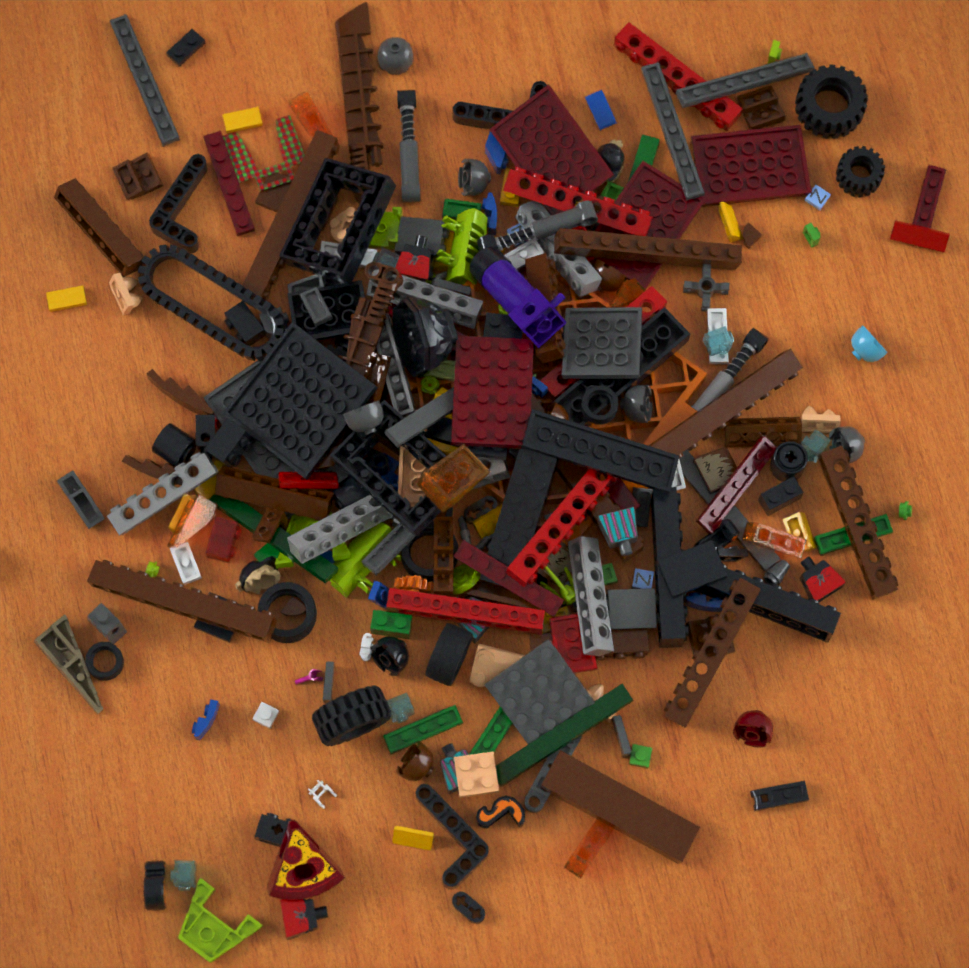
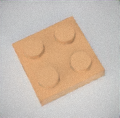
(476, 774)

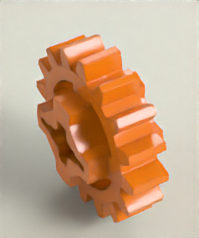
(414, 583)

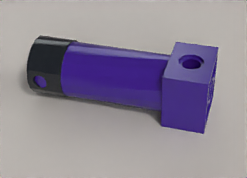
(517, 296)

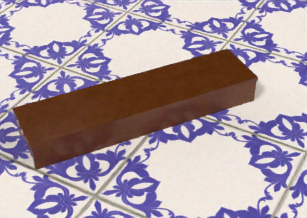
(620, 807)

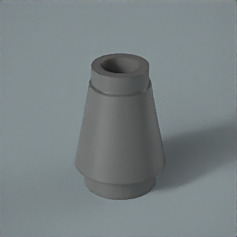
(776, 573)

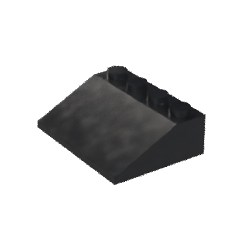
(341, 302)

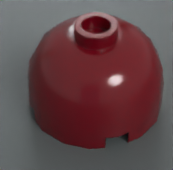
(754, 728)

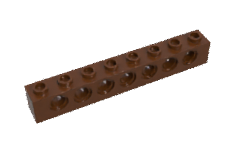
(876, 587)
(683, 716)

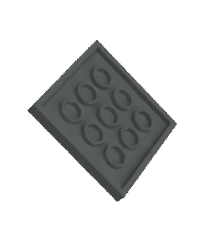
(602, 343)
(539, 691)

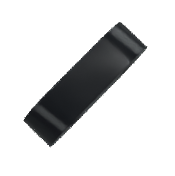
(478, 506)
(471, 904)

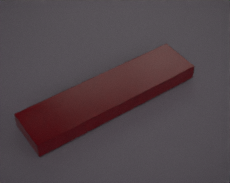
(929, 196)

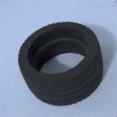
(411, 567)
(300, 592)
(448, 654)

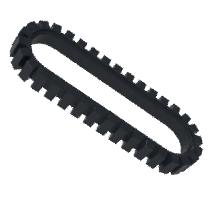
(224, 282)

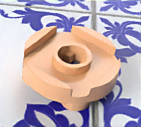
(340, 224)

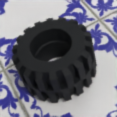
(866, 159)

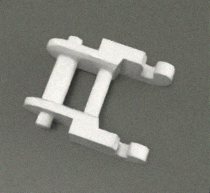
(366, 645)
(326, 788)

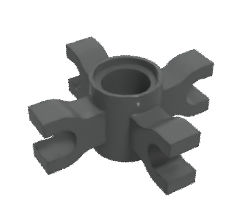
(720, 288)

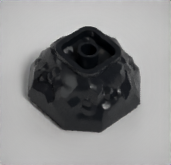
(423, 334)

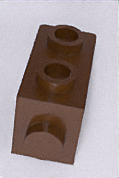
(269, 525)

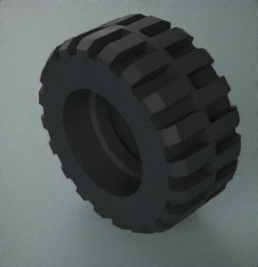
(834, 80)
(351, 715)

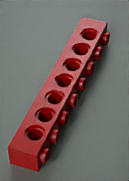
(674, 67)
(513, 186)
(650, 298)
(525, 575)
(465, 611)

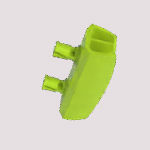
(467, 229)
(352, 571)

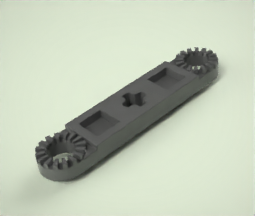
(535, 790)

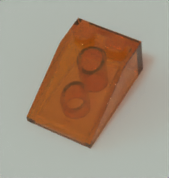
(452, 477)

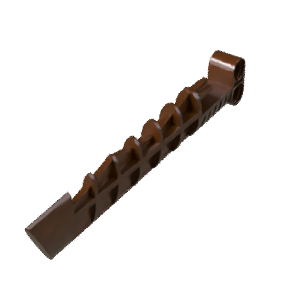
(357, 89)
(367, 329)

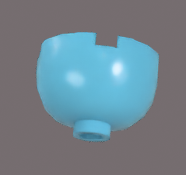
(866, 346)

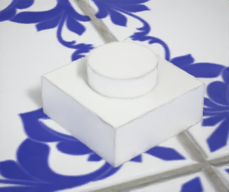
(265, 715)

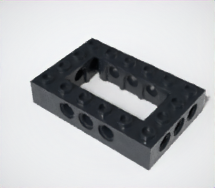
(333, 176)
(357, 445)

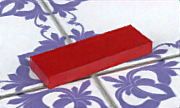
(919, 236)
(317, 480)

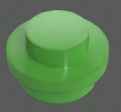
(905, 510)

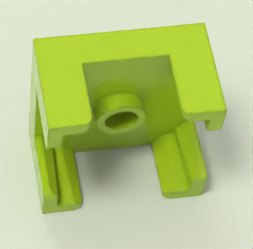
(387, 230)

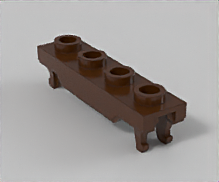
(377, 374)

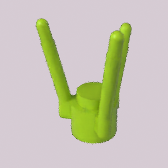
(567, 592)

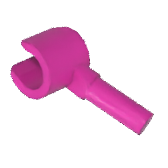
(312, 676)

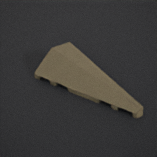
(62, 650)

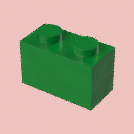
(391, 624)

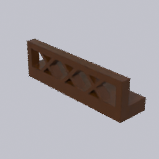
(760, 425)
(496, 594)

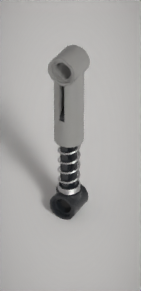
(753, 343)

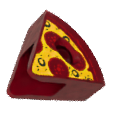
(302, 867)

